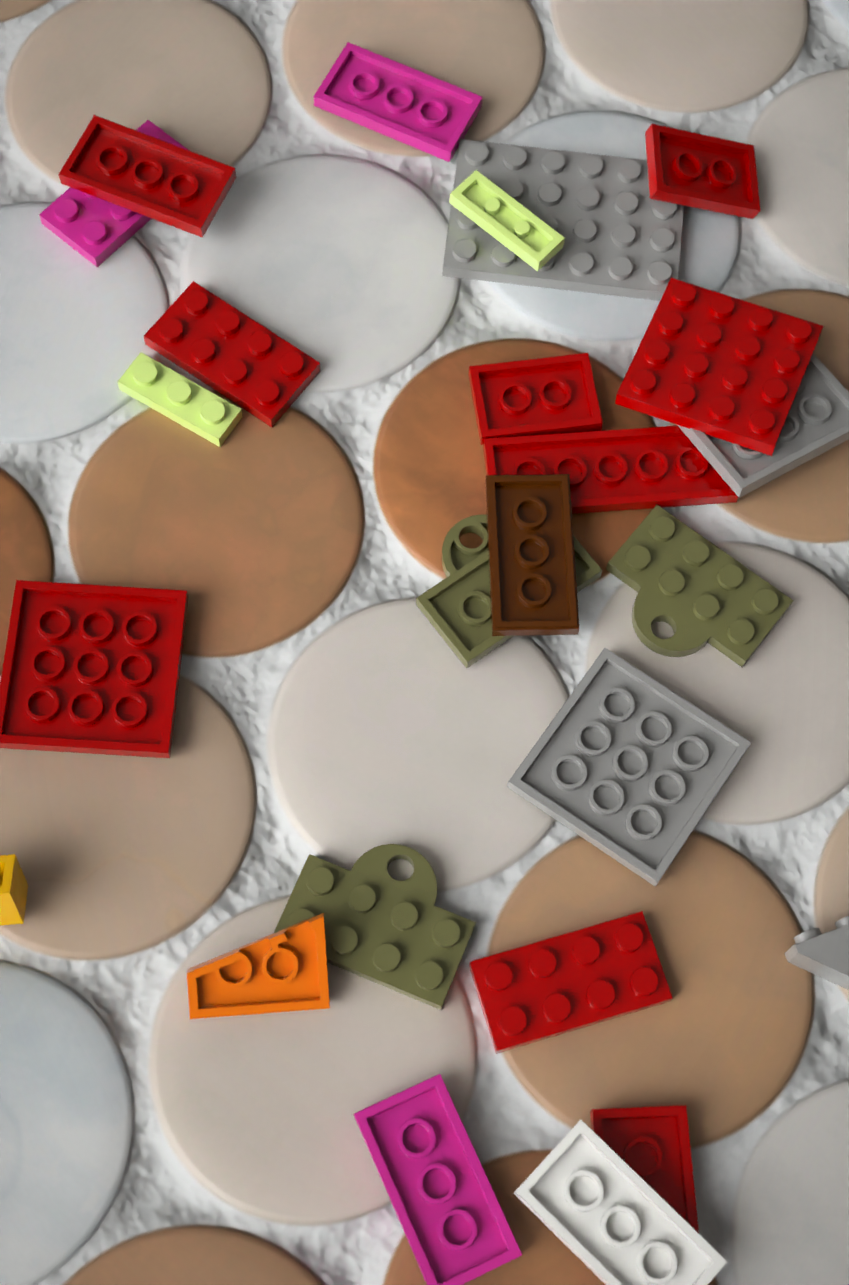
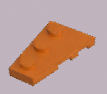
(265, 976)

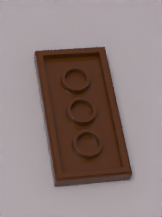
(531, 555)

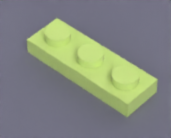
(507, 220)
(180, 399)

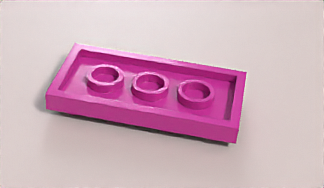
(398, 101)
(95, 225)
(437, 1184)

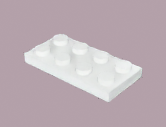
(615, 1217)

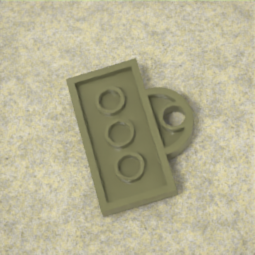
(694, 591)
(462, 602)
(382, 924)

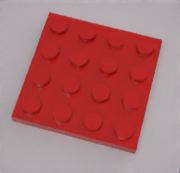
(720, 366)
(92, 669)

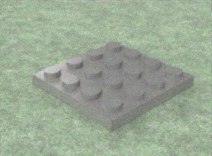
(813, 426)
(629, 766)

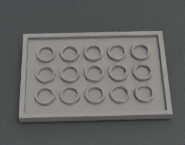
(599, 203)

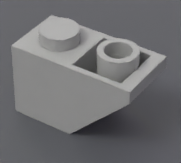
(824, 953)

